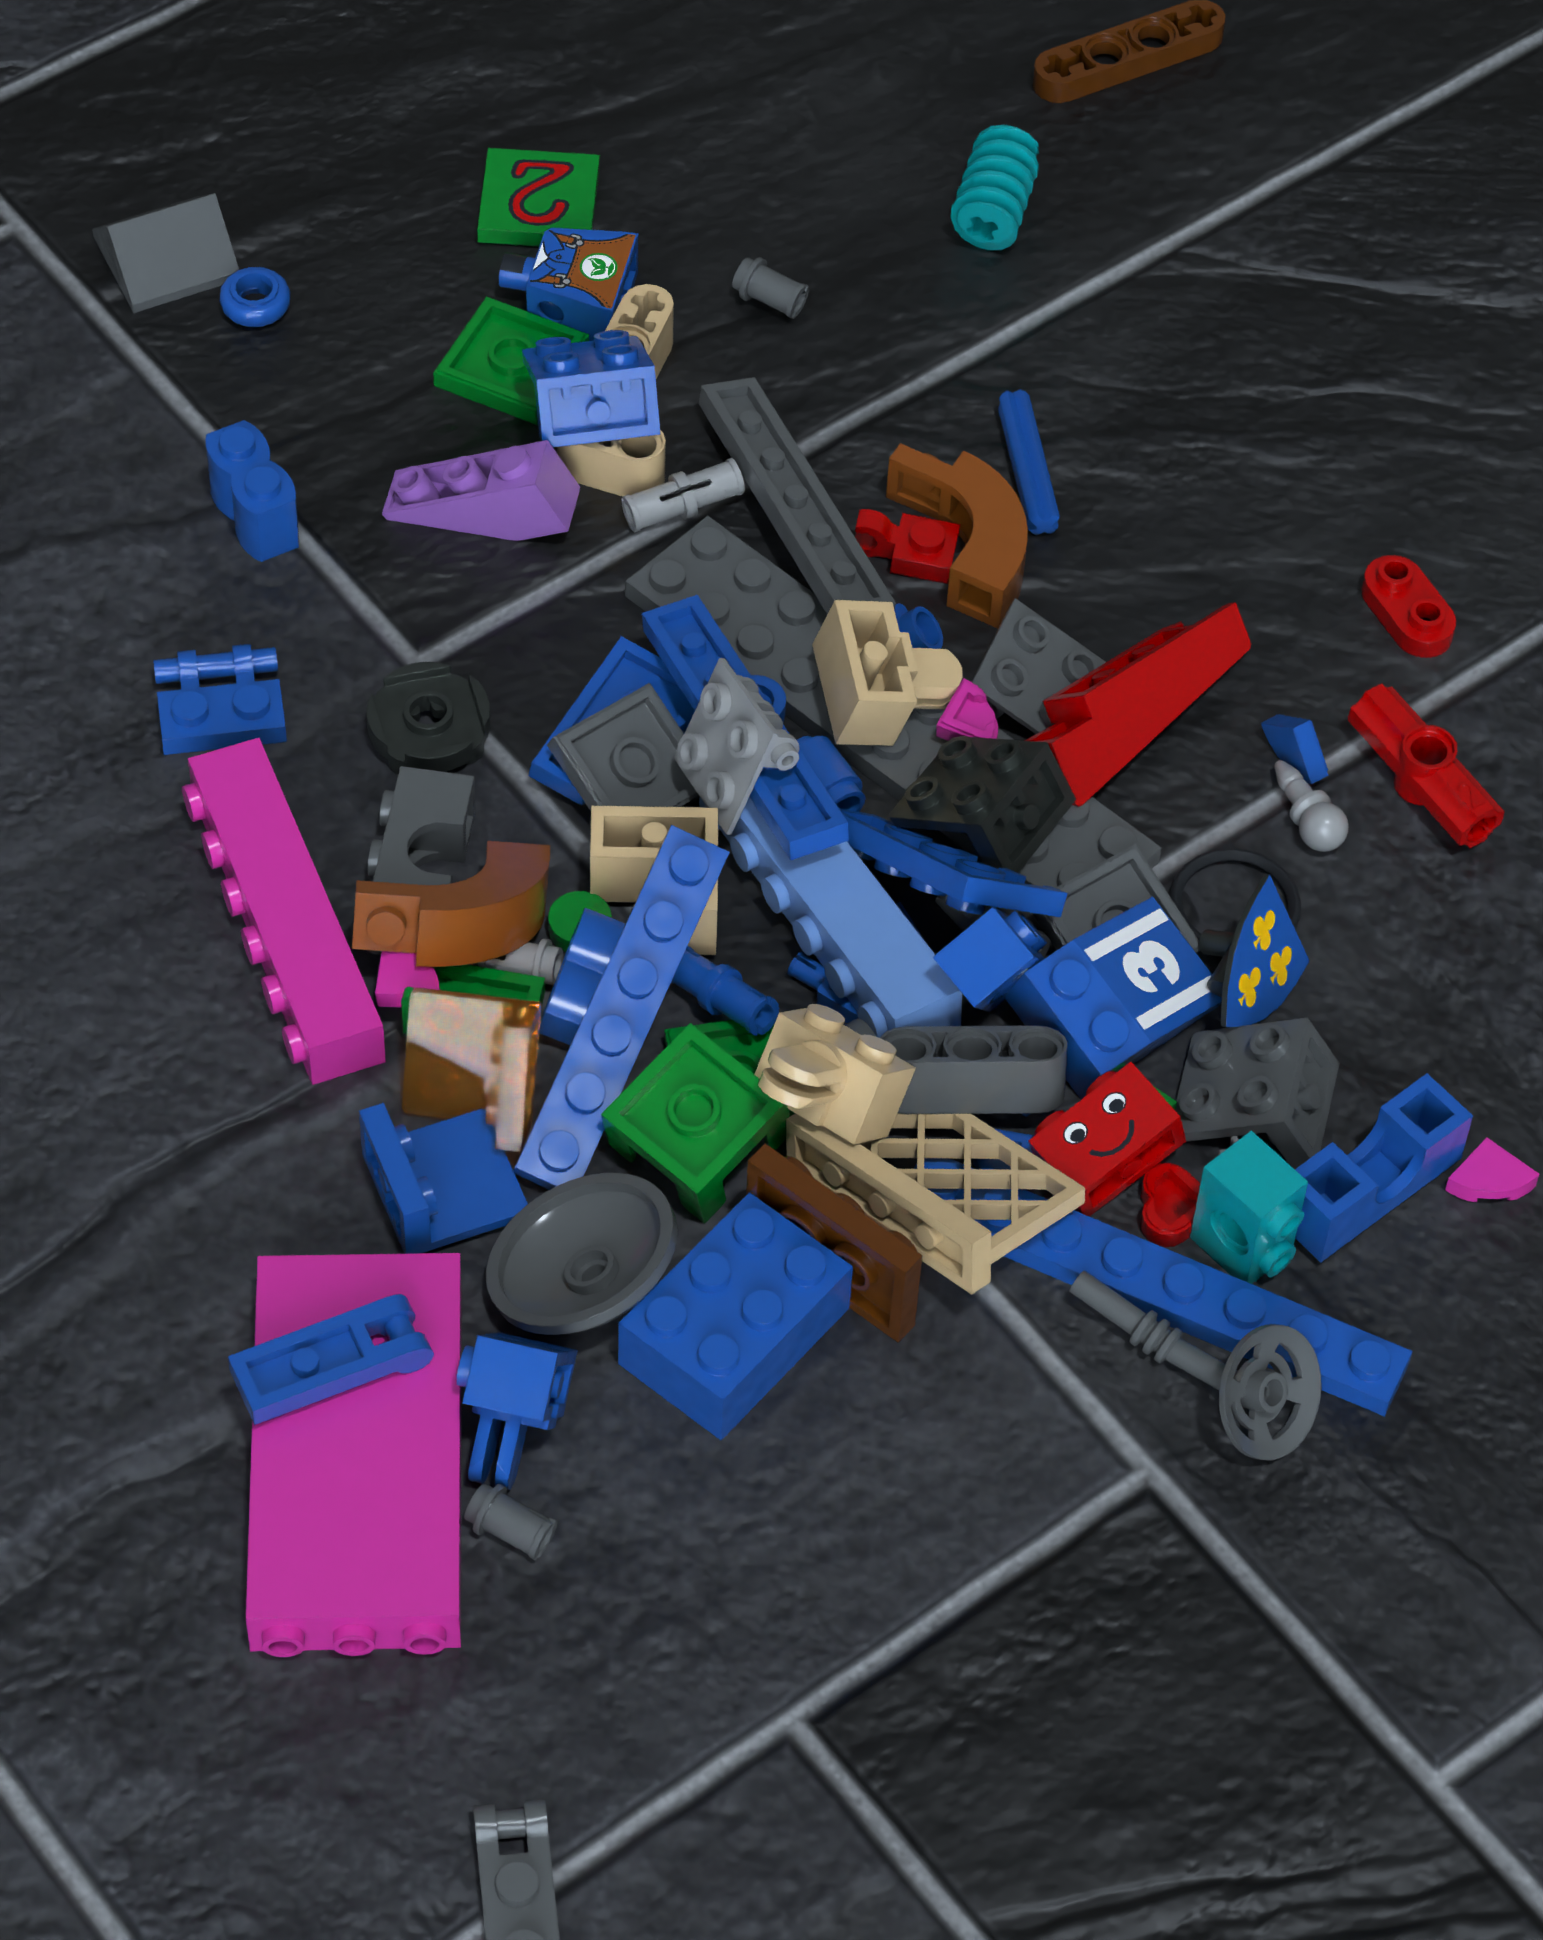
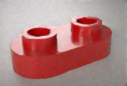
(1399, 599)

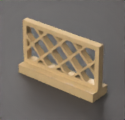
(939, 1227)

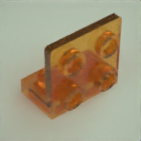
(473, 1056)

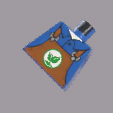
(575, 276)

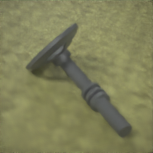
(1246, 1388)

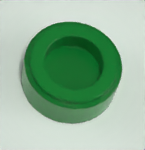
(566, 913)

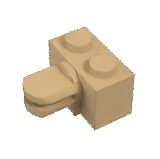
(875, 674)
(834, 1074)

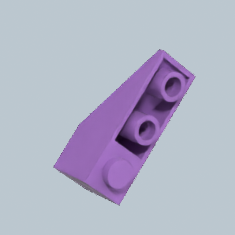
(493, 493)

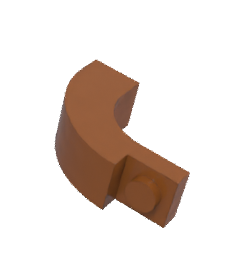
(991, 519)
(461, 919)

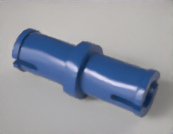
(722, 991)

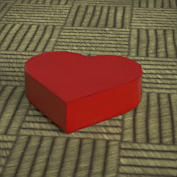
(1169, 1204)

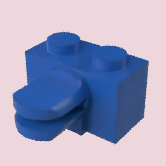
(512, 1383)

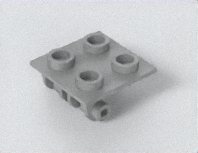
(731, 742)

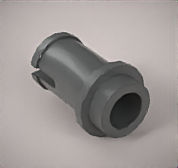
(770, 287)
(509, 1520)

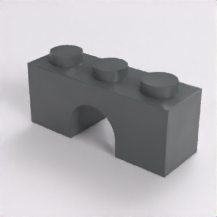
(424, 822)

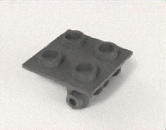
(1029, 664)

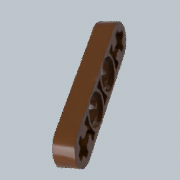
(1071, 72)

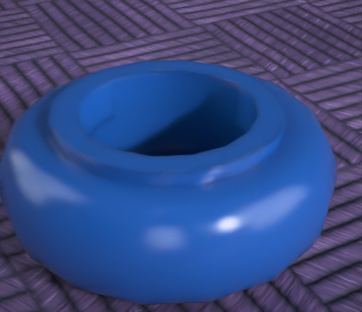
(256, 281)

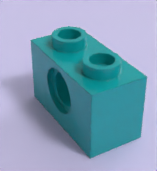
(1249, 1210)

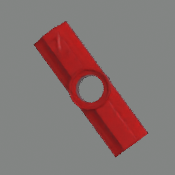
(1425, 765)

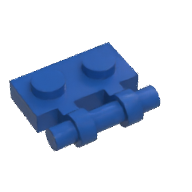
(220, 714)

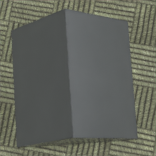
(168, 252)

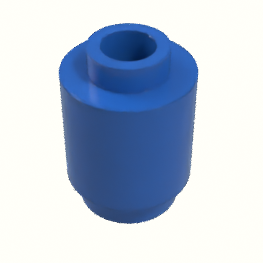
(833, 772)

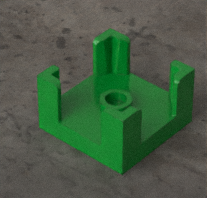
(694, 1118)

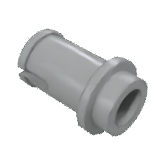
(531, 959)

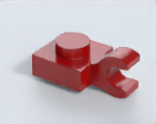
(917, 546)

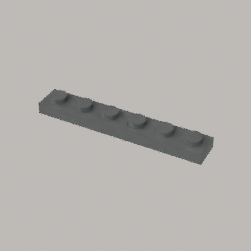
(791, 493)

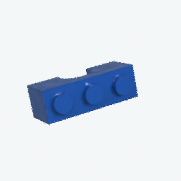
(1409, 1146)

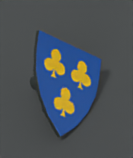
(1258, 960)

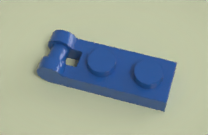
(329, 1358)

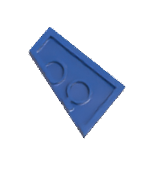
(620, 674)

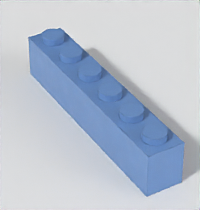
(850, 928)

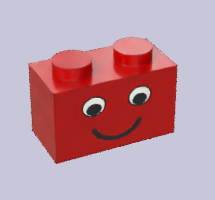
(1110, 1135)

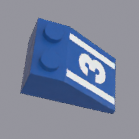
(1116, 992)

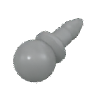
(1319, 821)

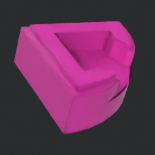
(968, 714)
(400, 971)
(1491, 1174)

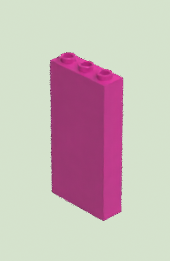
(362, 1488)

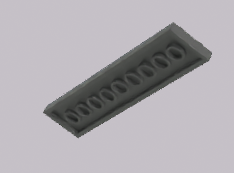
(772, 630)

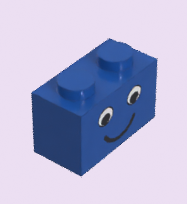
(991, 957)

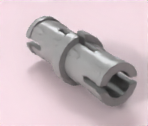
(683, 495)

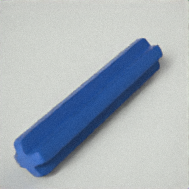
(1028, 462)

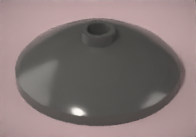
(582, 1254)

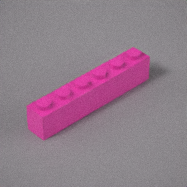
(284, 911)

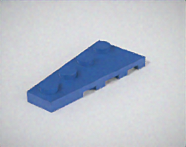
(946, 870)

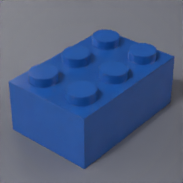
(734, 1315)

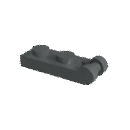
(518, 1886)

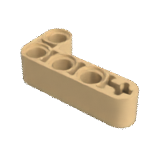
(637, 462)

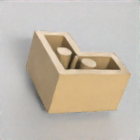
(626, 845)

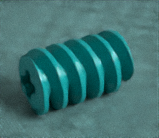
(996, 187)

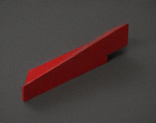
(1136, 695)

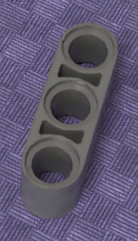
(981, 1068)

